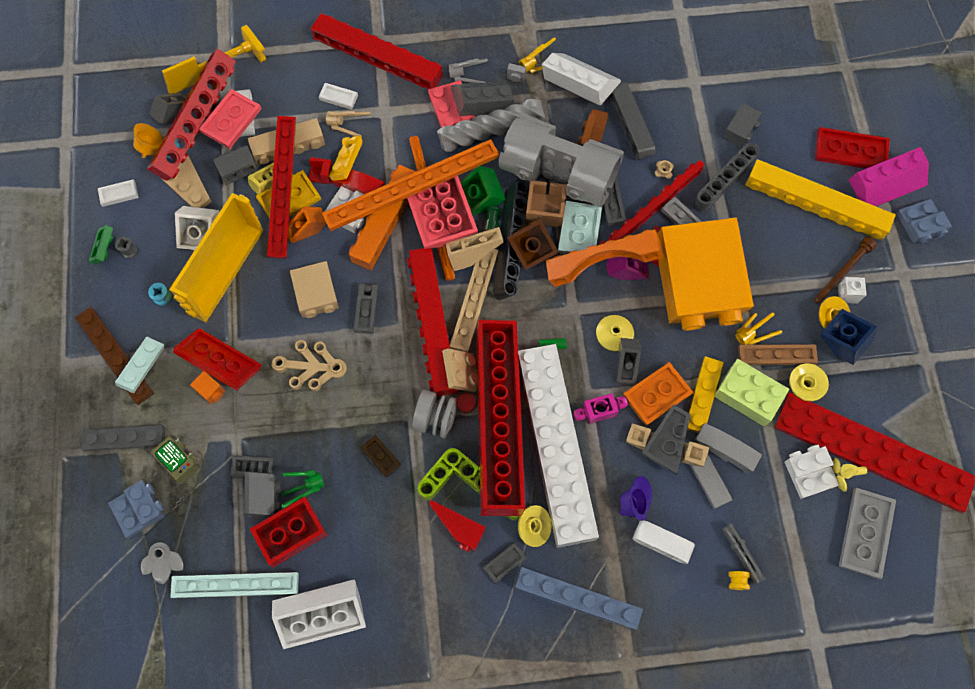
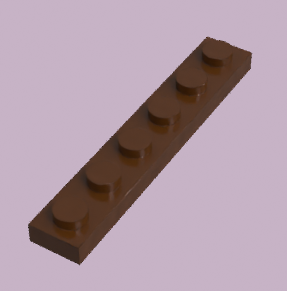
(110, 350)

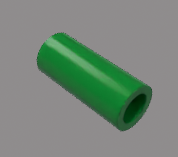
(560, 343)

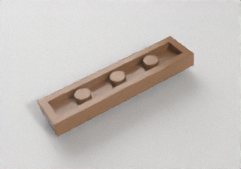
(778, 354)

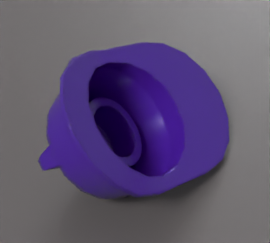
(636, 500)

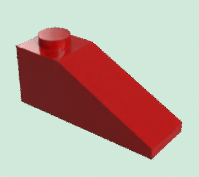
(462, 529)

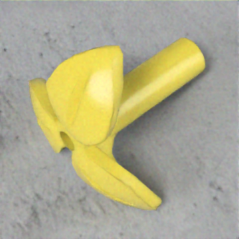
(846, 471)

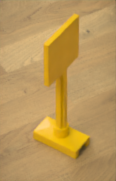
(186, 72)

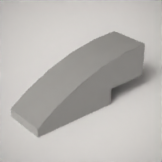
(728, 448)

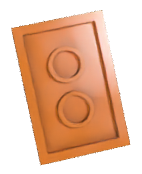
(657, 394)

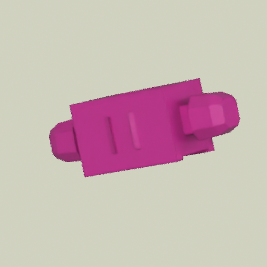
(613, 406)

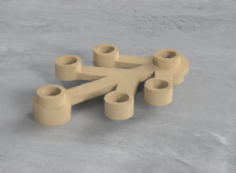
(311, 366)

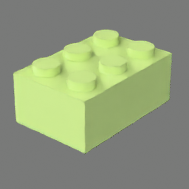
(751, 392)

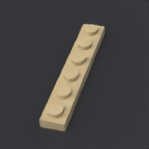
(473, 302)

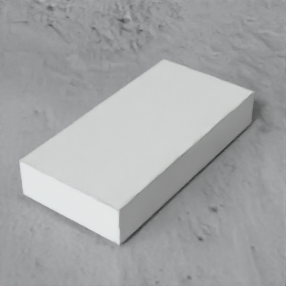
(338, 96)
(118, 193)

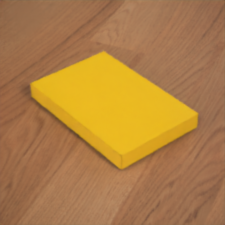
(302, 195)

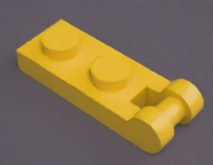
(346, 157)

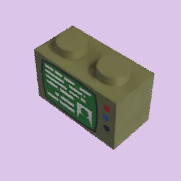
(175, 459)

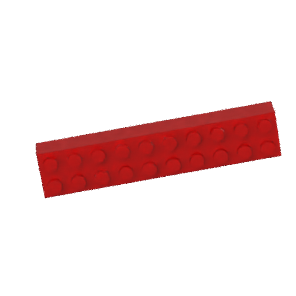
(499, 419)

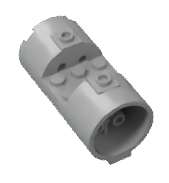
(535, 150)

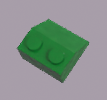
(482, 190)

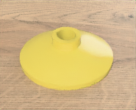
(605, 333)
(814, 376)
(534, 526)

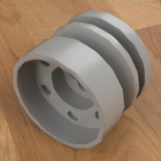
(436, 414)

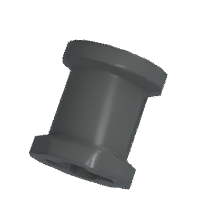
(126, 247)

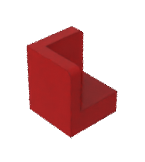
(320, 170)

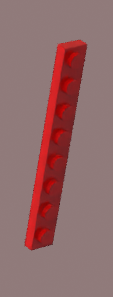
(281, 187)
(658, 202)

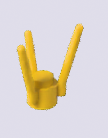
(530, 61)
(746, 335)

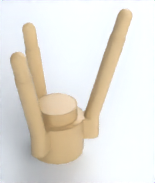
(335, 119)

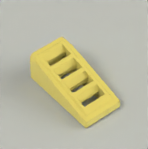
(256, 179)

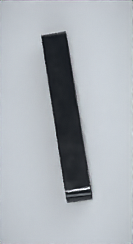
(513, 219)

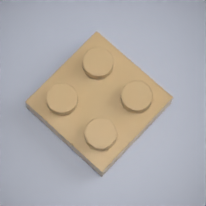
(460, 370)

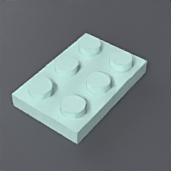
(579, 227)

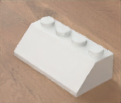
(579, 77)
(318, 614)

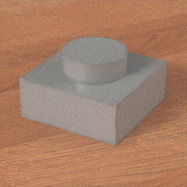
(516, 73)

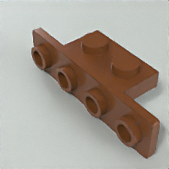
(594, 127)

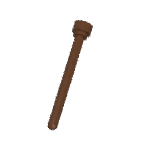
(866, 246)

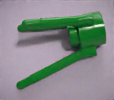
(312, 483)

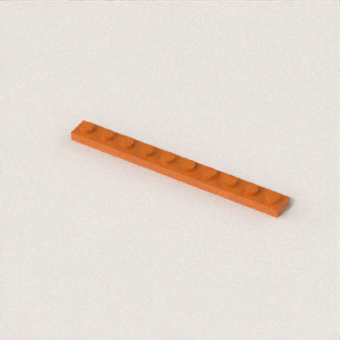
(410, 185)

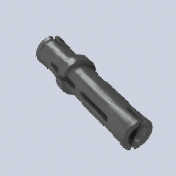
(743, 553)

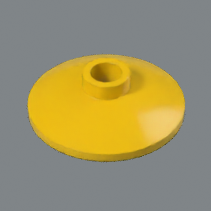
(830, 308)

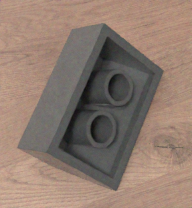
(481, 97)

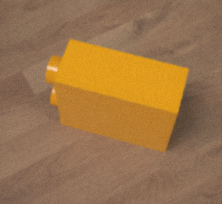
(704, 273)

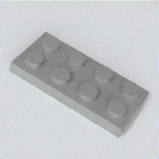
(867, 533)

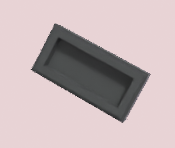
(505, 563)

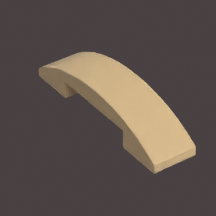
(692, 452)

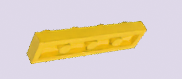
(704, 393)

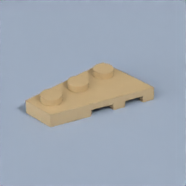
(189, 186)

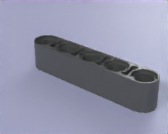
(632, 121)
(731, 171)

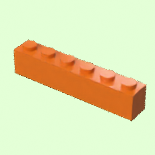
(378, 228)

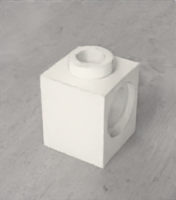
(852, 289)

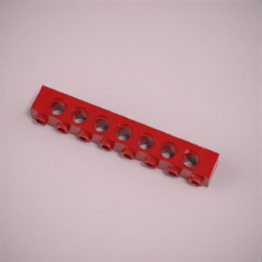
(159, 164)

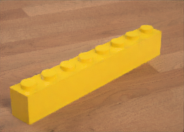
(820, 200)

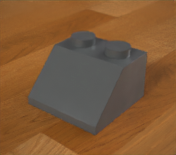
(261, 495)

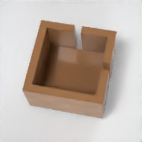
(546, 207)

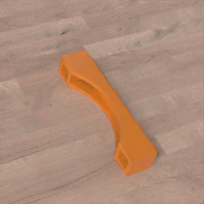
(566, 268)

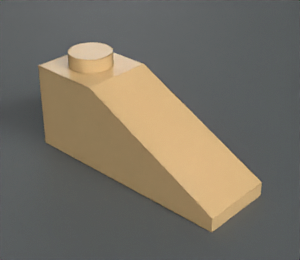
(471, 249)

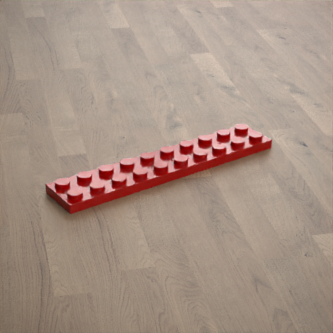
(876, 452)

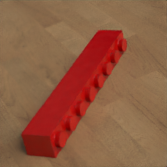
(376, 52)
(432, 318)

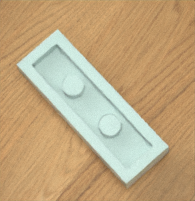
(139, 365)

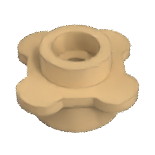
(664, 165)

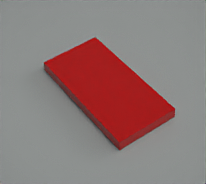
(851, 148)
(217, 358)

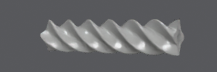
(483, 126)

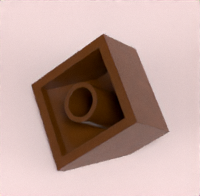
(532, 244)

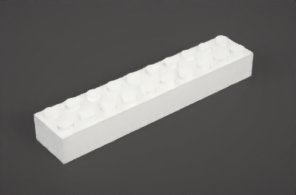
(557, 447)

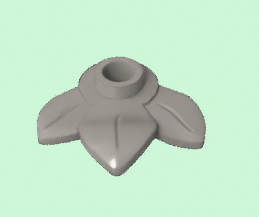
(161, 566)

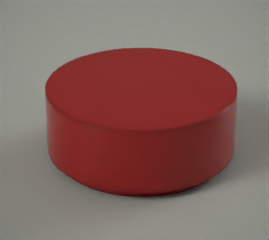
(466, 403)

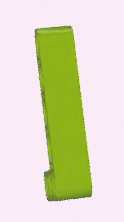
(451, 469)

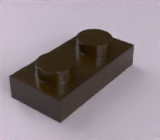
(380, 456)

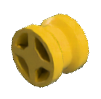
(739, 580)

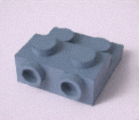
(924, 221)
(137, 508)

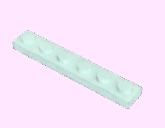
(234, 585)

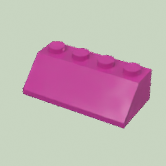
(891, 178)

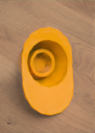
(146, 139)

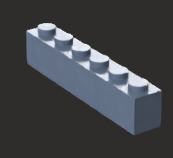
(578, 599)

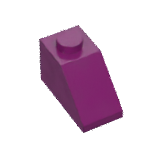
(627, 268)

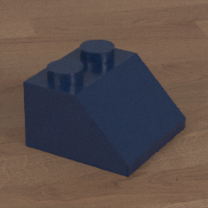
(849, 336)

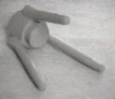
(457, 70)

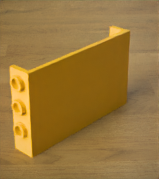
(217, 258)

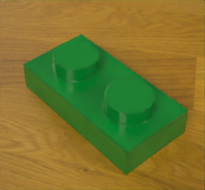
(103, 239)

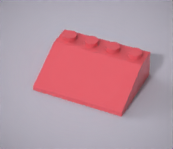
(442, 214)

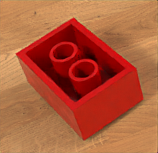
(288, 532)

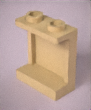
(314, 289)

